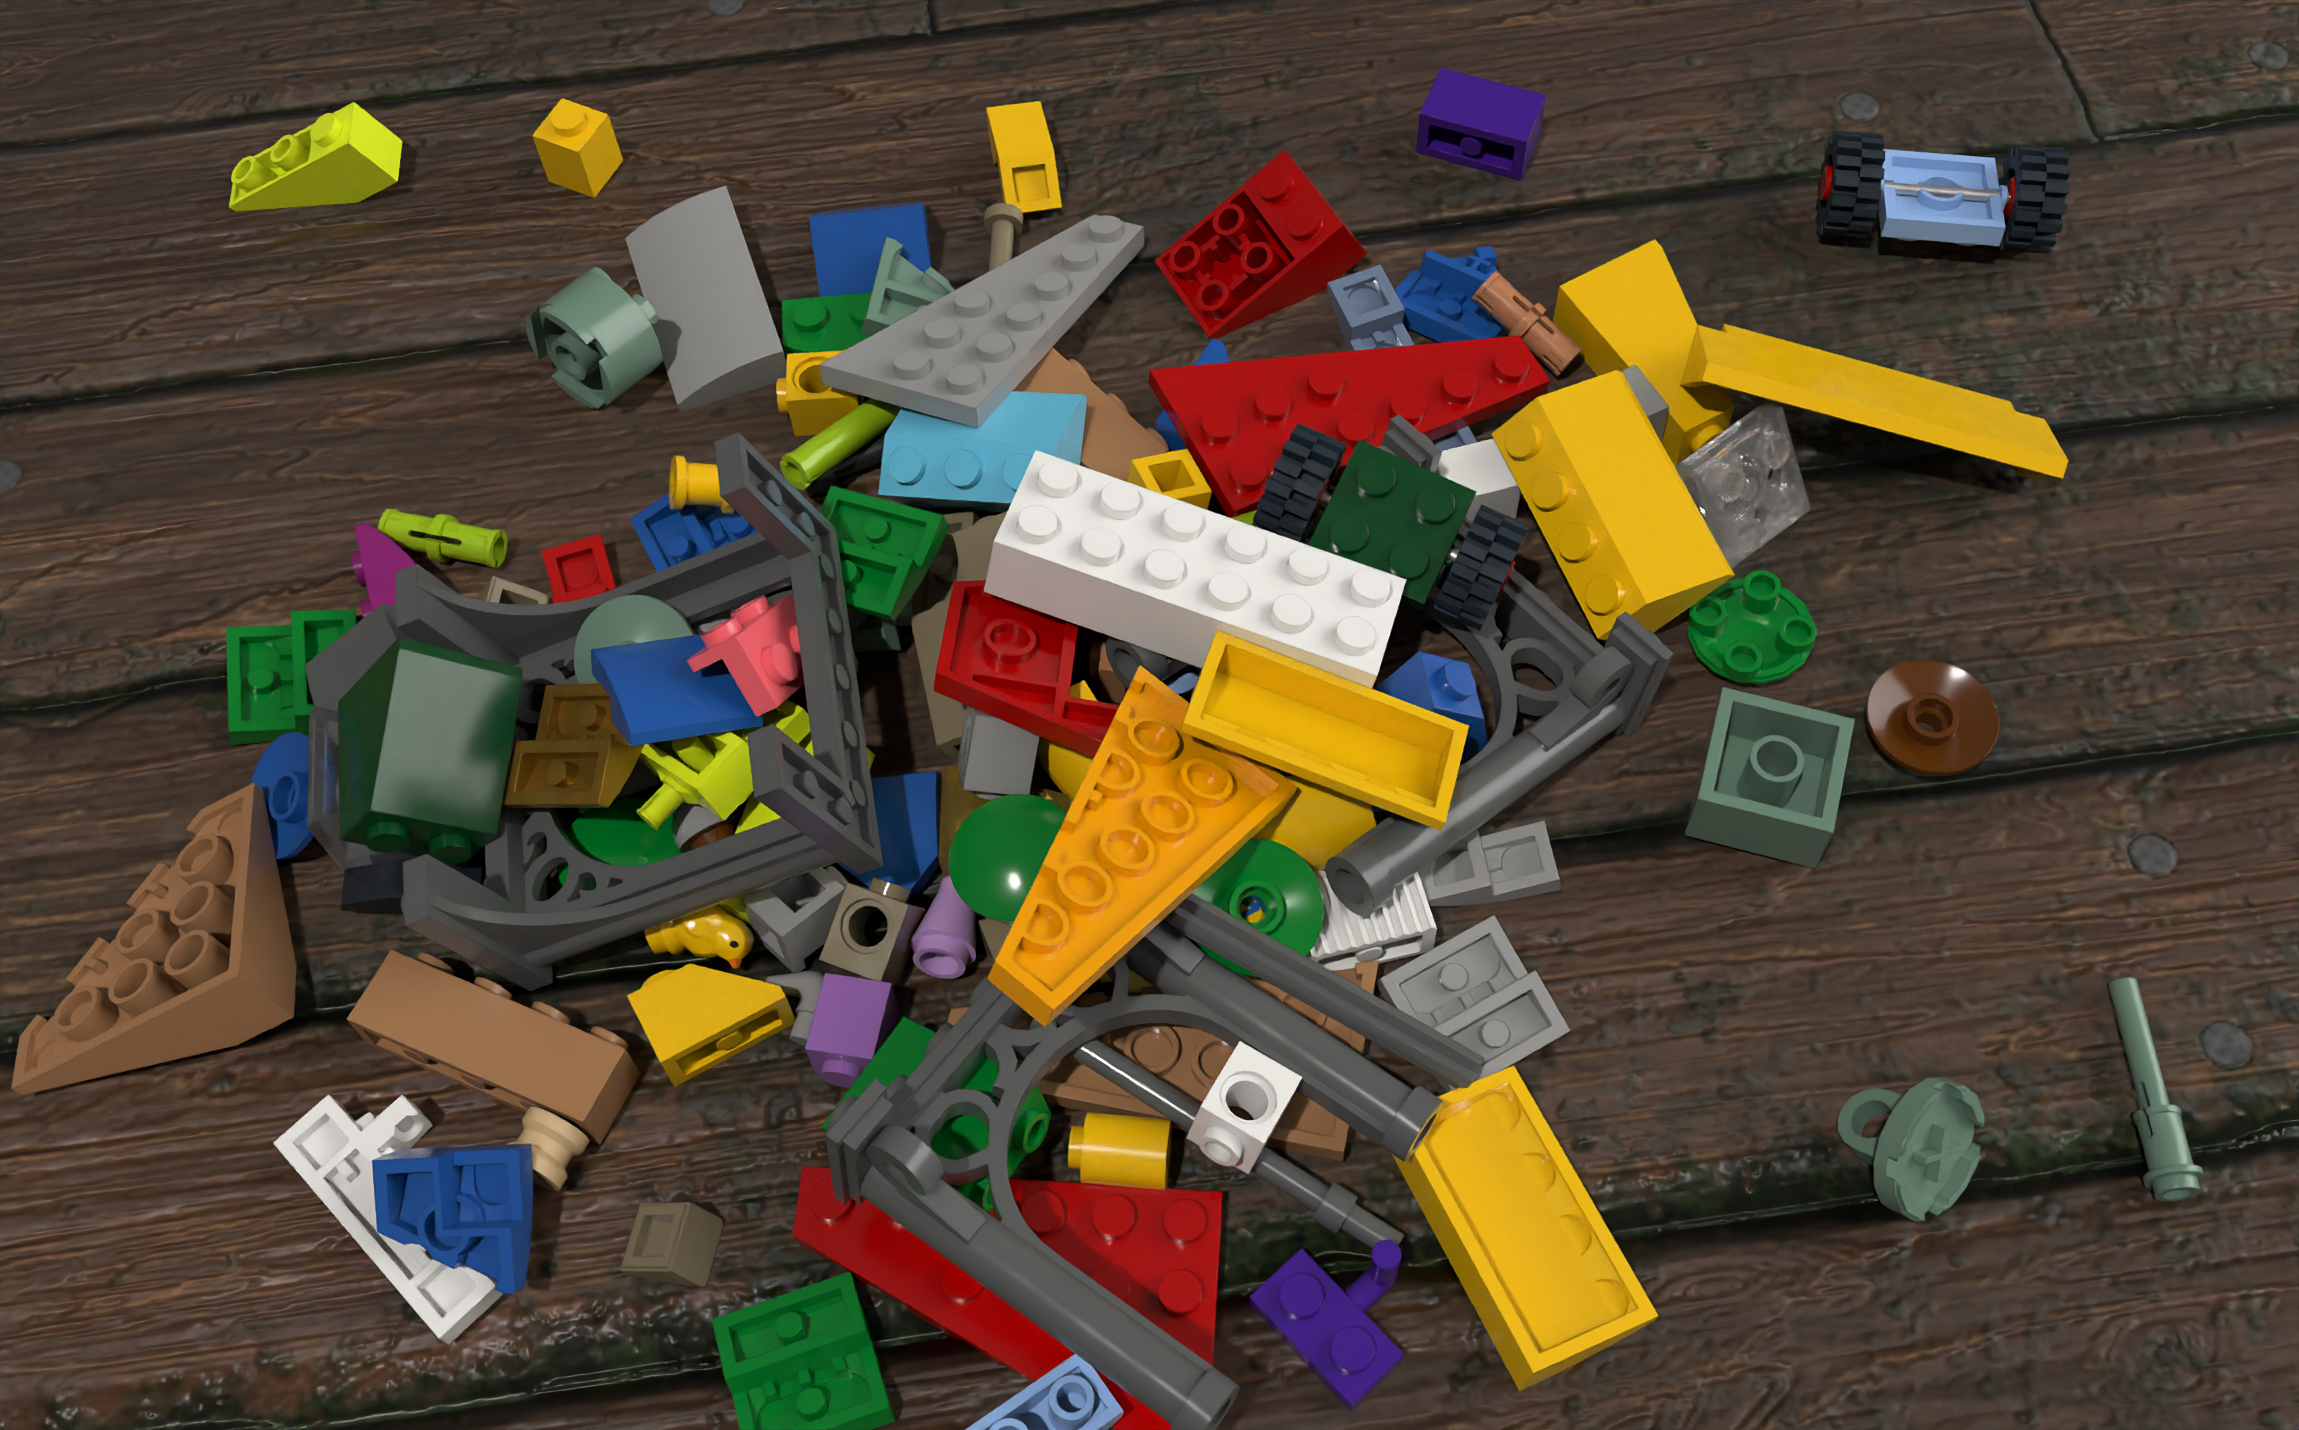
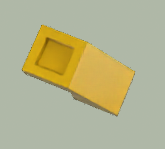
(1024, 156)

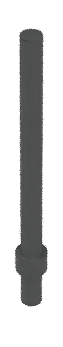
(1332, 1205)

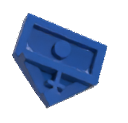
(1441, 293)
(907, 828)

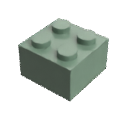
(1770, 777)

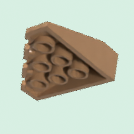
(188, 971)

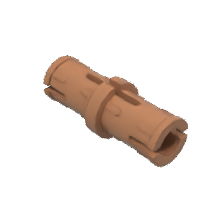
(1529, 321)

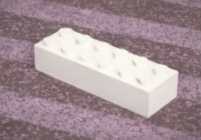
(1179, 573)

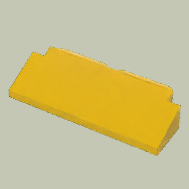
(1874, 398)

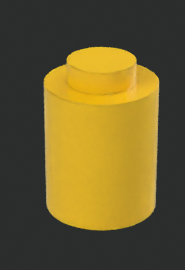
(1122, 1150)

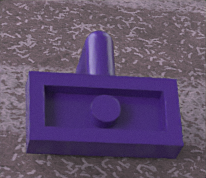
(1330, 1324)

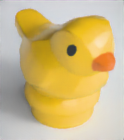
(705, 934)

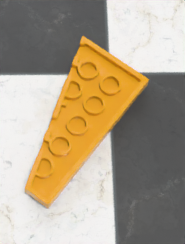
(1133, 846)

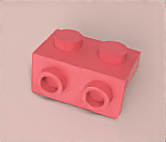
(759, 651)

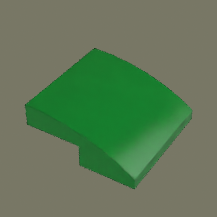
(882, 549)
(269, 674)
(804, 1361)

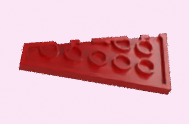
(1244, 411)

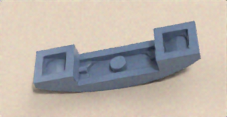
(1373, 319)

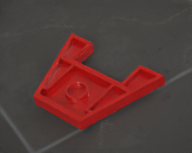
(1017, 668)

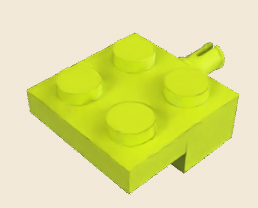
(711, 767)

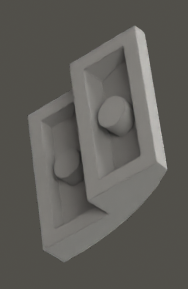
(1478, 997)

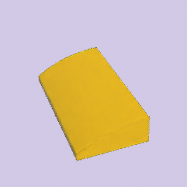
(1326, 729)
(1523, 1231)

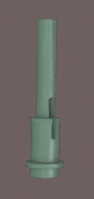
(2158, 1122)

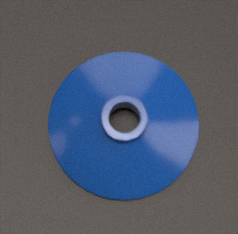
(284, 781)

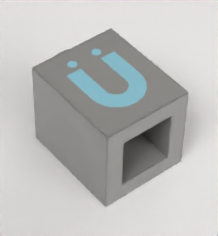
(995, 756)

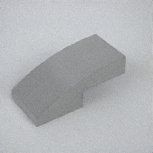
(1493, 868)

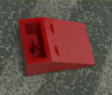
(1260, 250)

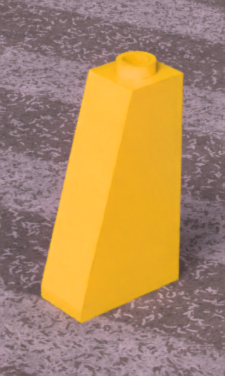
(1639, 317)

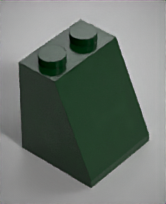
(426, 751)

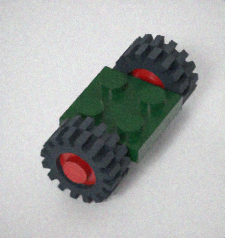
(1391, 520)

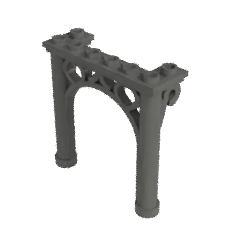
(1594, 694)
(885, 1154)

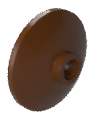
(1944, 699)

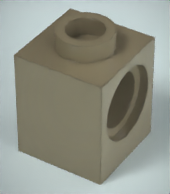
(847, 942)

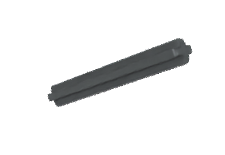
(1325, 991)

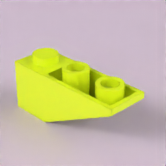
(327, 163)

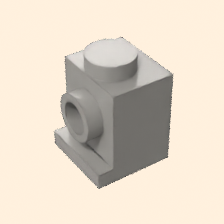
(796, 914)

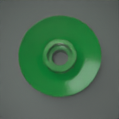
(1281, 886)

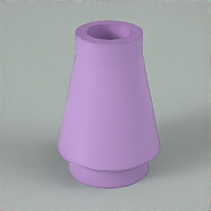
(946, 935)

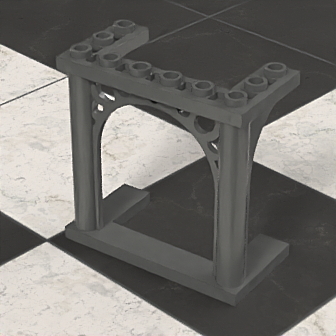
(821, 798)

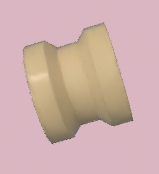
(552, 1144)

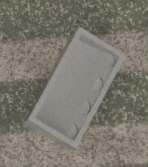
(706, 301)

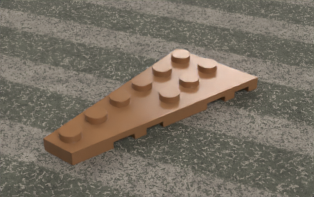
(1191, 1064)

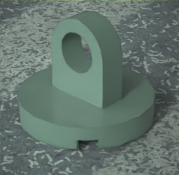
(1924, 1148)

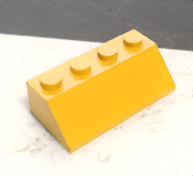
(1611, 504)

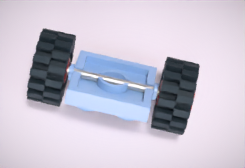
(1942, 194)

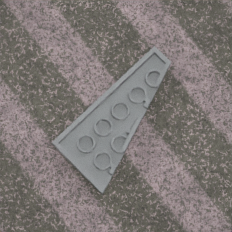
(985, 337)

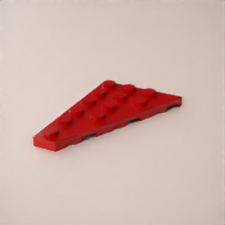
(1137, 1243)

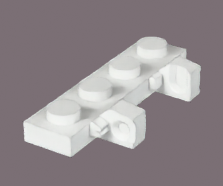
(336, 1162)

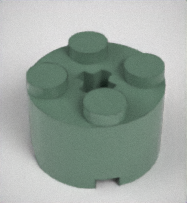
(596, 338)

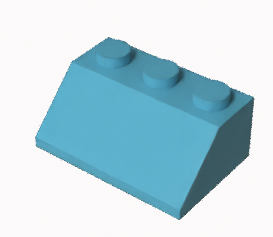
(980, 468)

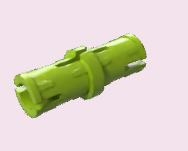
(476, 544)

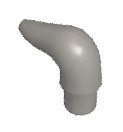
(807, 987)

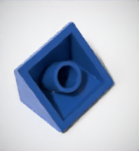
(851, 242)

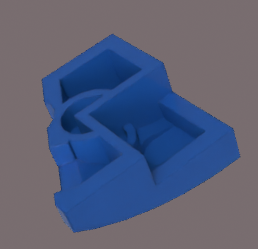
(461, 1206)

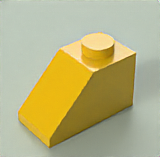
(706, 1017)

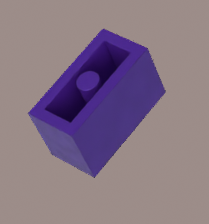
(1480, 123)

